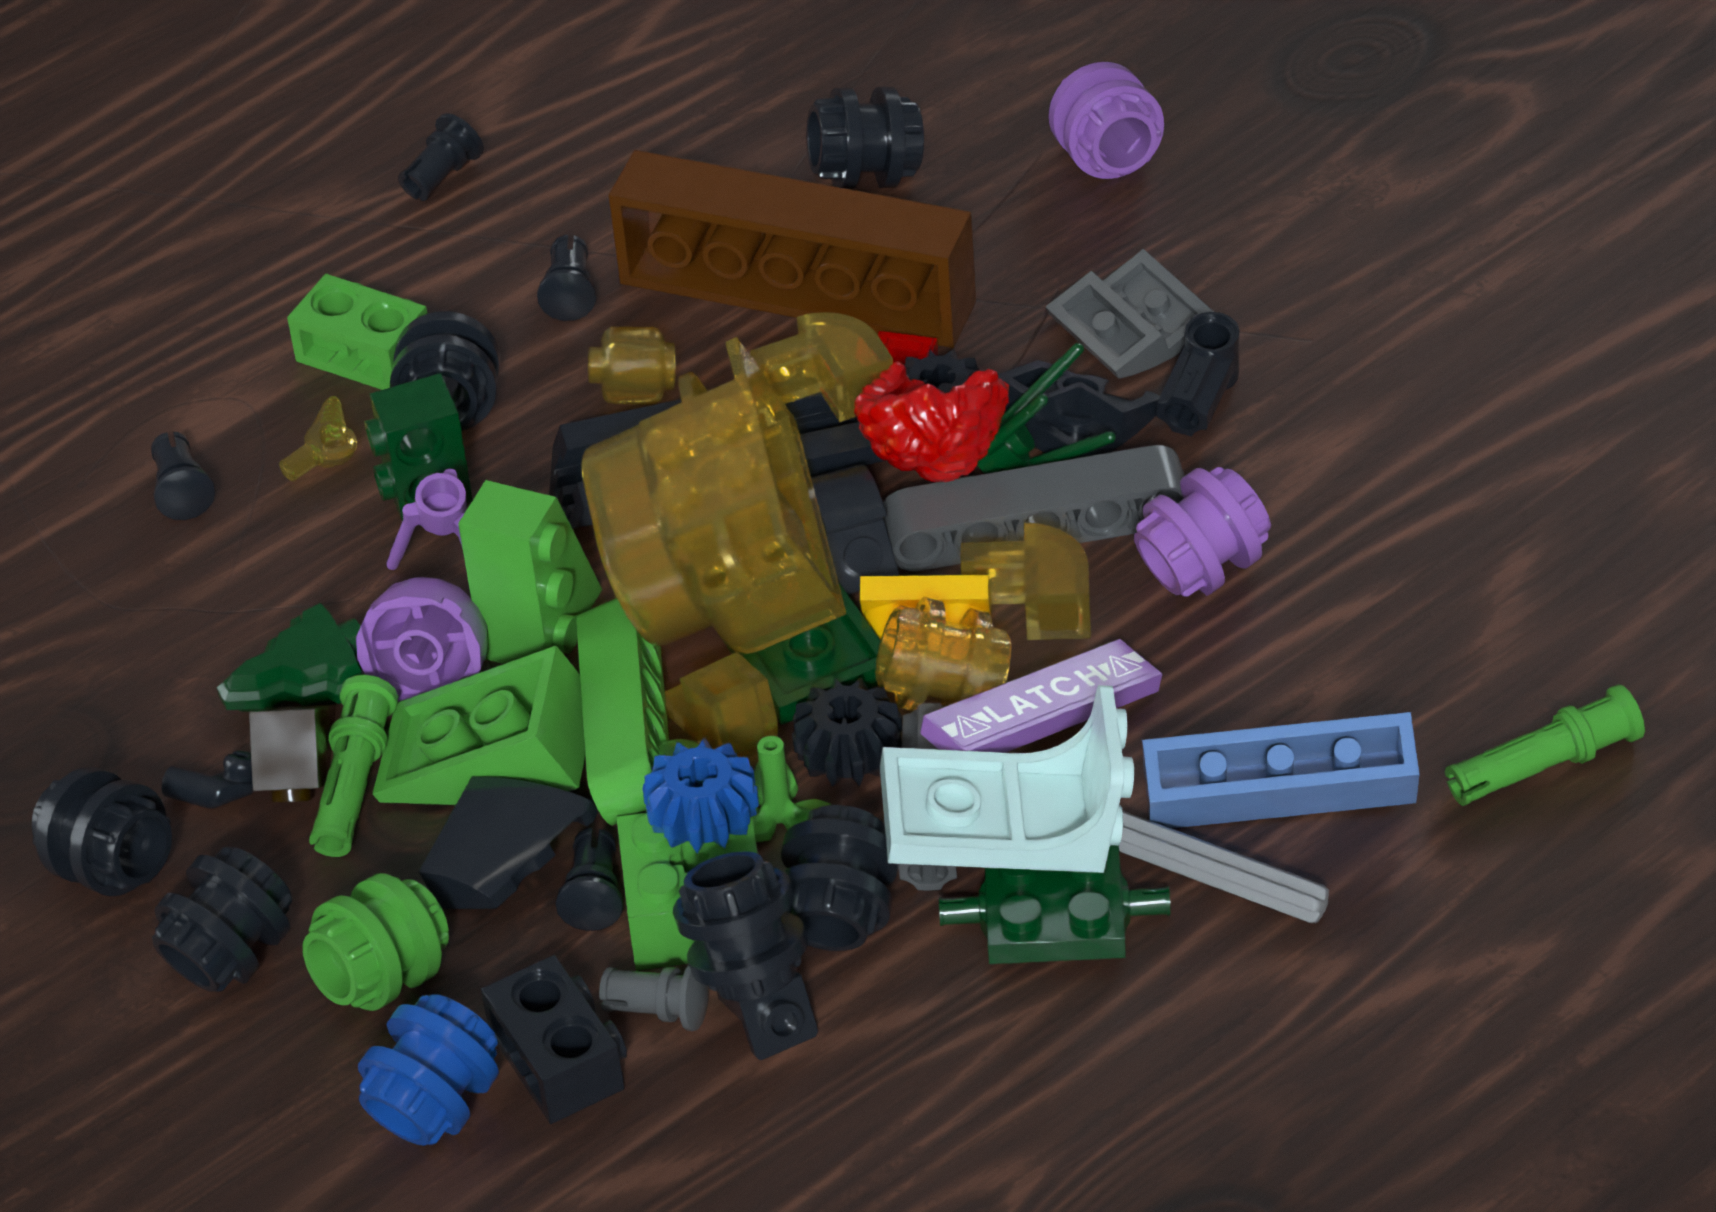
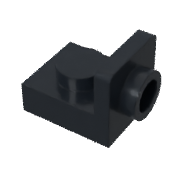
(776, 1019)

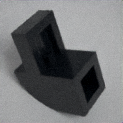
(854, 525)

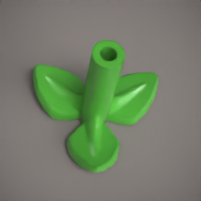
(776, 791)

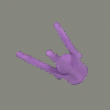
(437, 508)

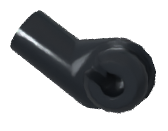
(213, 789)

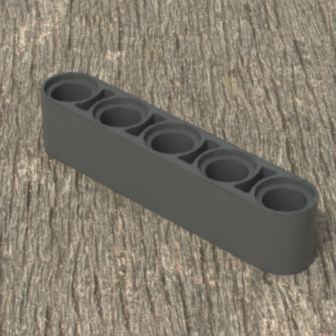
(1081, 496)

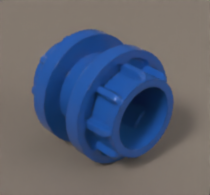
(421, 1080)

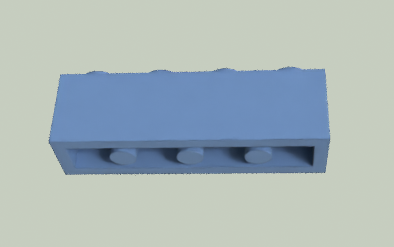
(1281, 771)

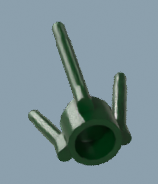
(1014, 441)

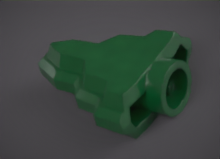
(297, 666)

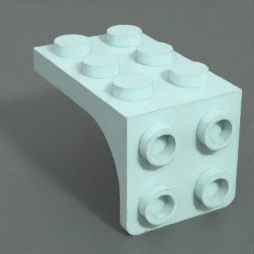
(1012, 808)

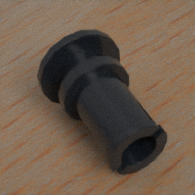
(445, 151)
(567, 288)
(181, 484)
(590, 889)

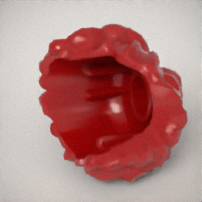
(930, 429)

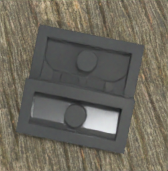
(1129, 317)

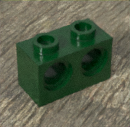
(416, 437)

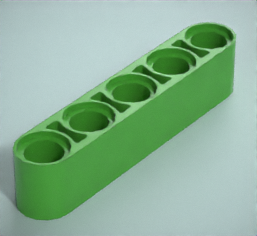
(619, 708)

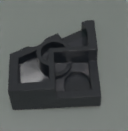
(1078, 409)
(497, 839)

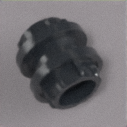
(864, 137)
(459, 351)
(101, 831)
(839, 876)
(228, 911)
(740, 926)

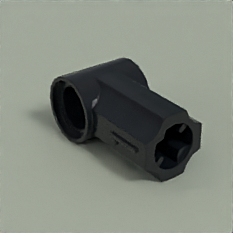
(1201, 373)

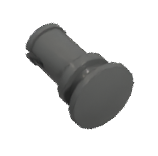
(663, 993)

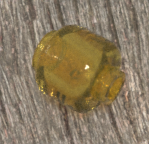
(632, 365)

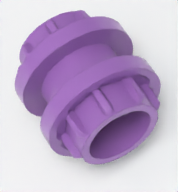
(1106, 120)
(1194, 537)

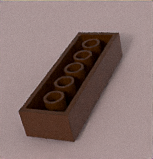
(793, 246)

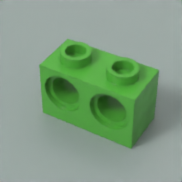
(350, 329)

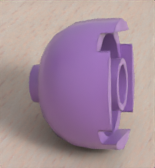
(422, 636)

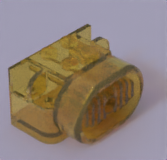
(713, 517)

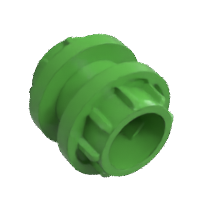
(375, 941)

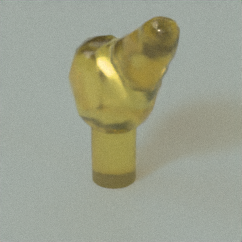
(325, 443)

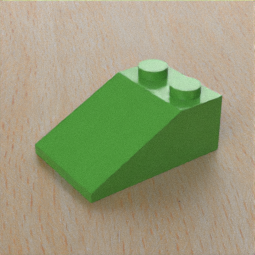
(497, 723)

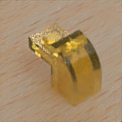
(827, 356)
(1043, 573)
(724, 705)

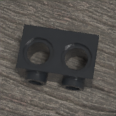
(555, 1038)

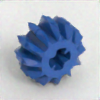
(700, 795)

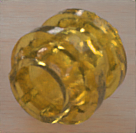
(940, 658)

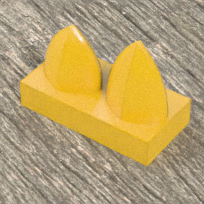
(958, 592)

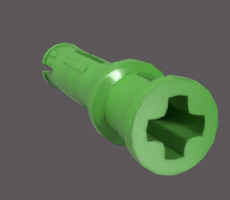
(1570, 736)
(356, 743)

